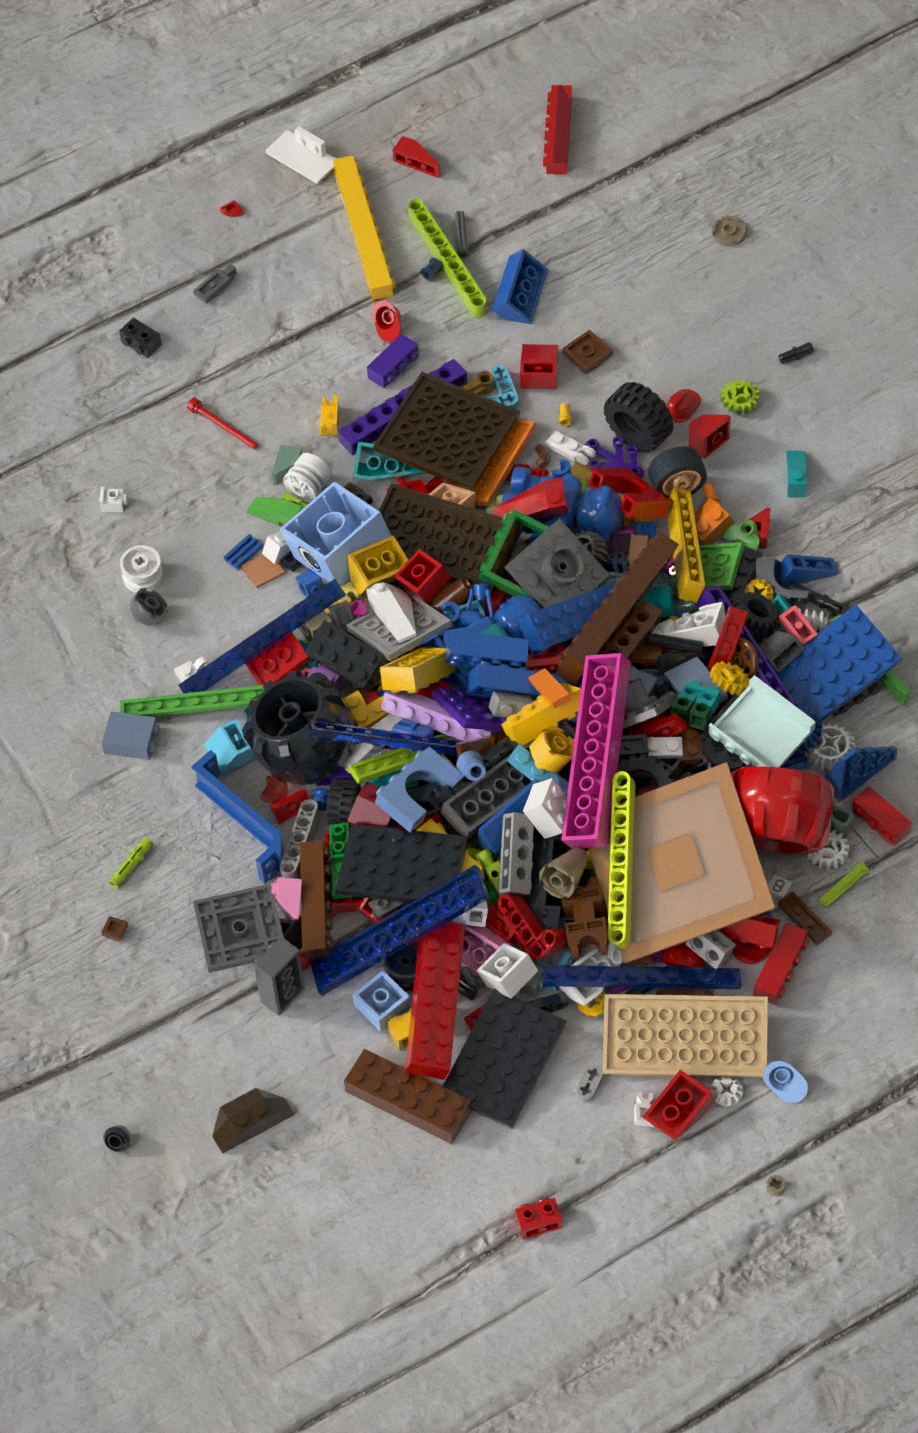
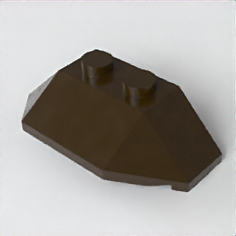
(248, 1117)

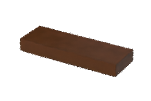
(804, 918)

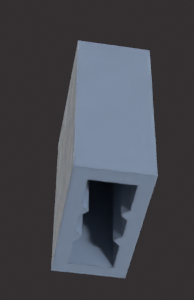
(130, 735)

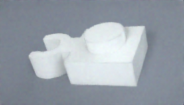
(641, 1108)

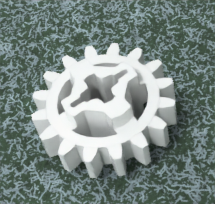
(829, 854)

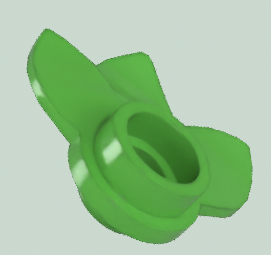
(738, 534)

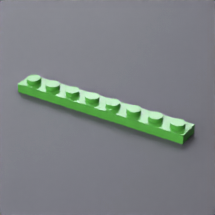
(191, 702)

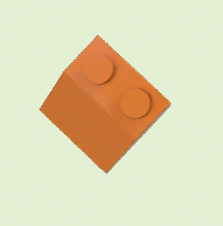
(711, 522)

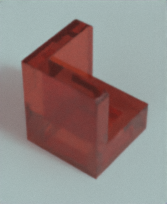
(274, 790)

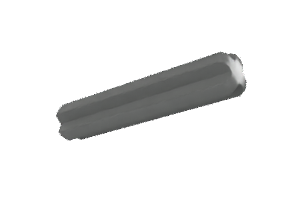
(461, 232)

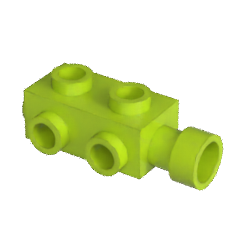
(489, 866)

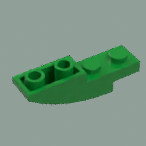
(338, 838)

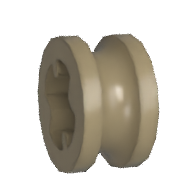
(772, 1190)

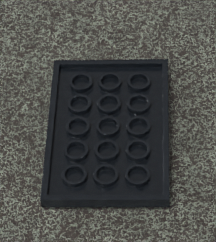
(398, 863)
(504, 1057)

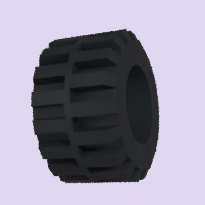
(761, 615)
(341, 800)

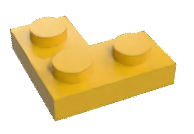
(366, 714)

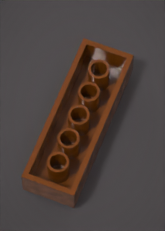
(408, 1096)

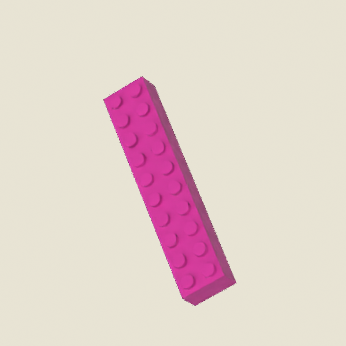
(596, 750)

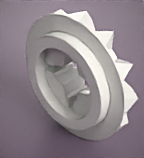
(727, 1098)

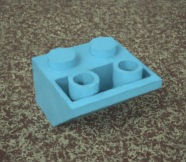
(230, 747)

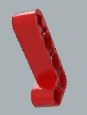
(536, 940)

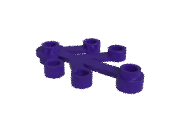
(615, 461)

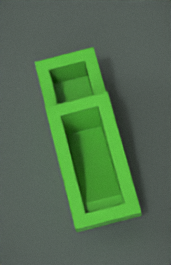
(273, 510)

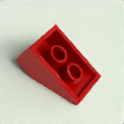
(679, 1106)

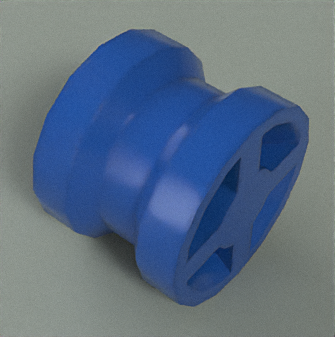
(320, 796)

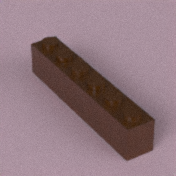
(315, 899)

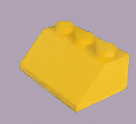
(376, 564)

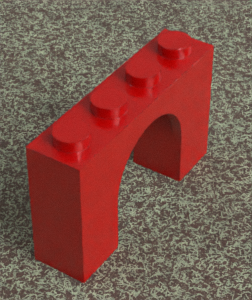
(639, 499)

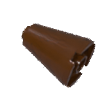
(455, 592)

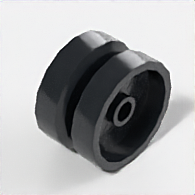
(402, 967)

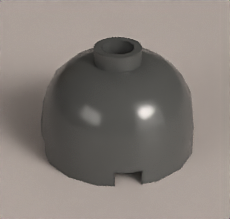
(148, 607)

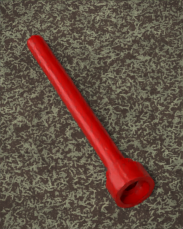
(196, 406)

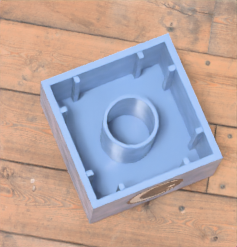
(332, 529)

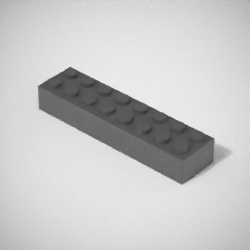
(485, 797)

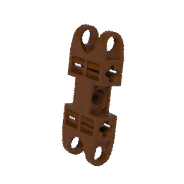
(586, 929)

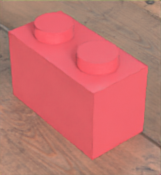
(796, 624)

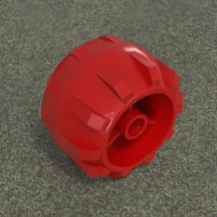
(785, 808)

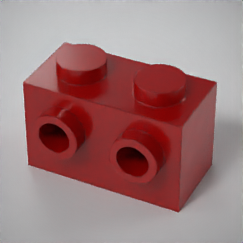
(538, 1218)

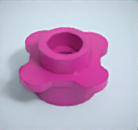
(358, 608)

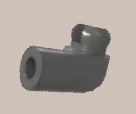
(474, 981)

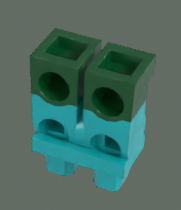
(696, 704)

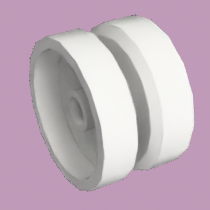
(141, 568)

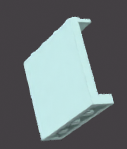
(762, 726)

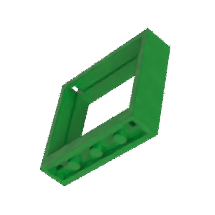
(493, 552)

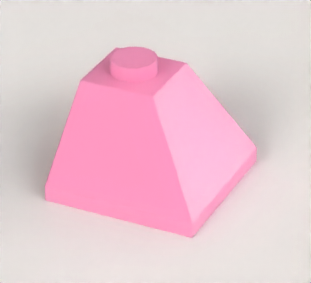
(287, 896)

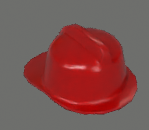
(386, 320)
(683, 404)

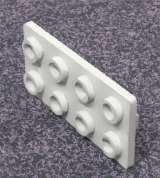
(303, 154)

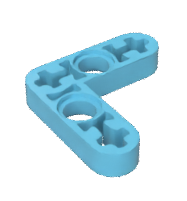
(504, 395)

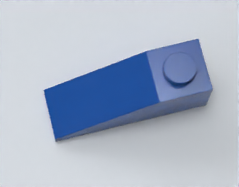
(806, 568)

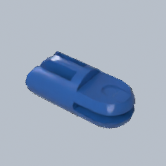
(412, 727)

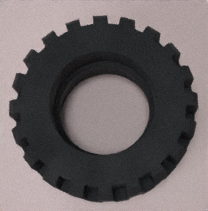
(638, 416)
(646, 768)

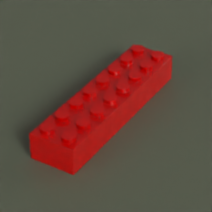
(435, 1002)

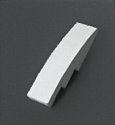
(363, 750)

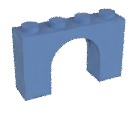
(427, 767)

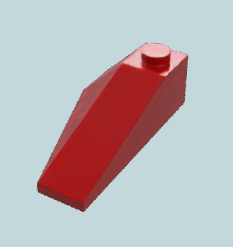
(538, 501)

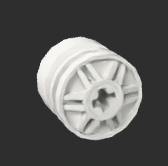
(307, 477)

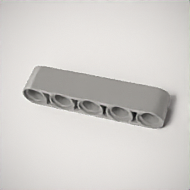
(303, 831)

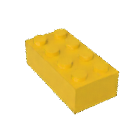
(415, 670)

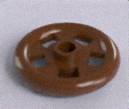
(742, 660)

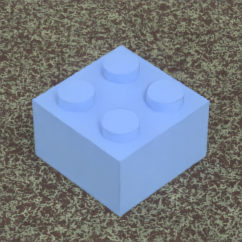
(381, 1000)

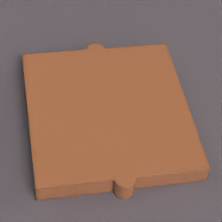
(262, 570)

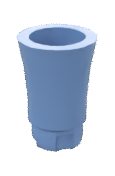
(467, 761)

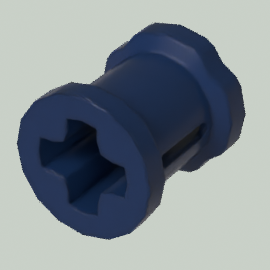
(431, 269)

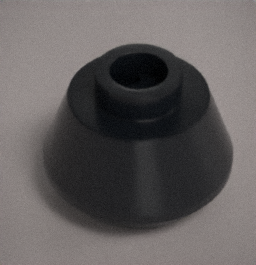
(117, 1138)

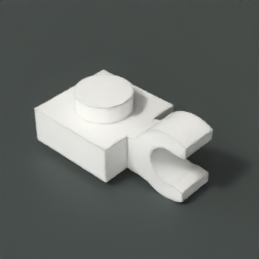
(188, 669)

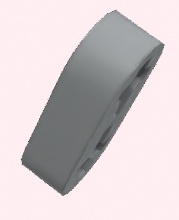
(593, 1085)

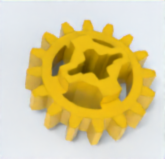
(729, 678)

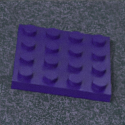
(468, 710)

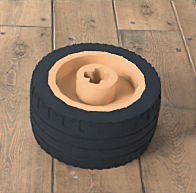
(677, 468)

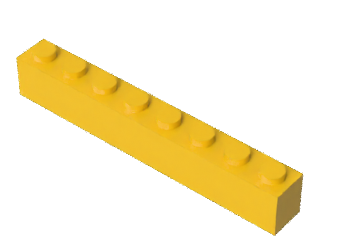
(687, 555)

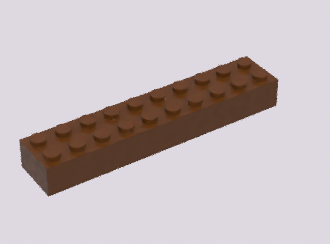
(616, 607)

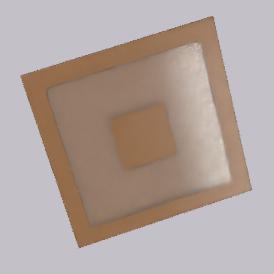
(689, 864)

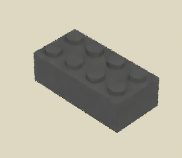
(279, 975)

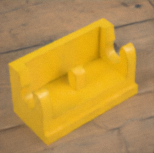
(329, 417)

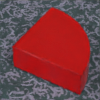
(232, 209)

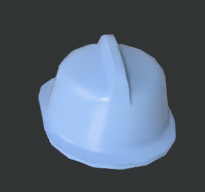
(785, 1081)

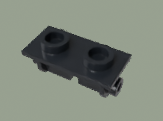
(498, 752)

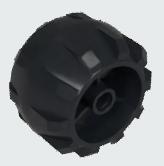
(292, 752)

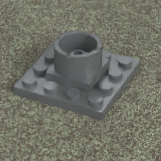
(556, 567)
(641, 706)
(237, 926)

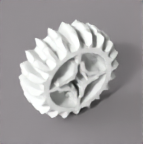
(830, 743)

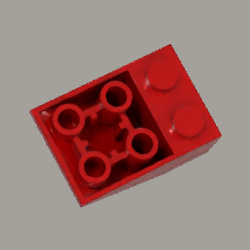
(538, 366)

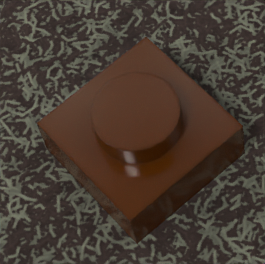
(114, 928)

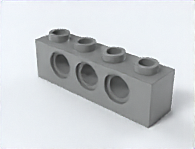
(512, 846)

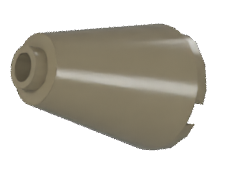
(564, 872)

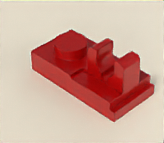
(288, 806)

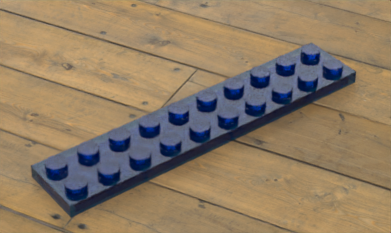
(399, 929)

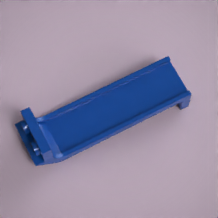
(207, 773)

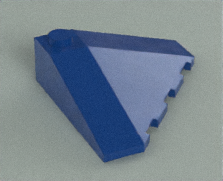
(858, 768)

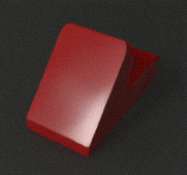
(762, 521)

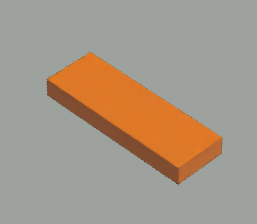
(549, 688)

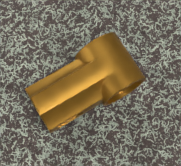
(479, 386)

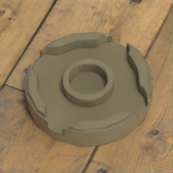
(729, 231)

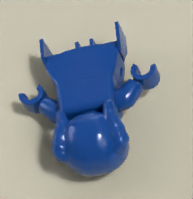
(593, 510)

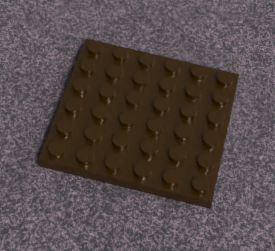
(446, 431)

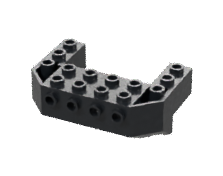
(544, 906)

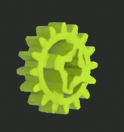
(739, 396)

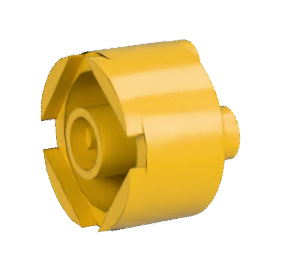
(552, 749)

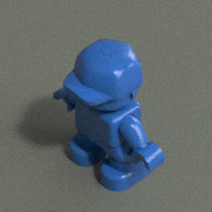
(507, 615)

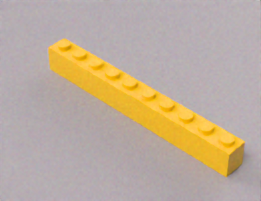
(363, 227)

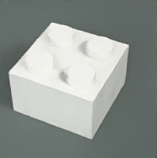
(546, 808)
(507, 970)

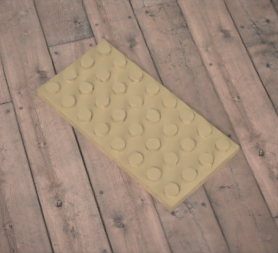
(685, 1033)

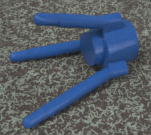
(480, 592)

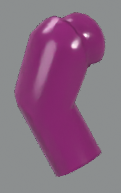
(627, 530)

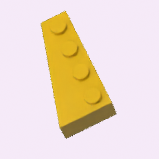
(539, 716)

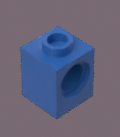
(309, 582)

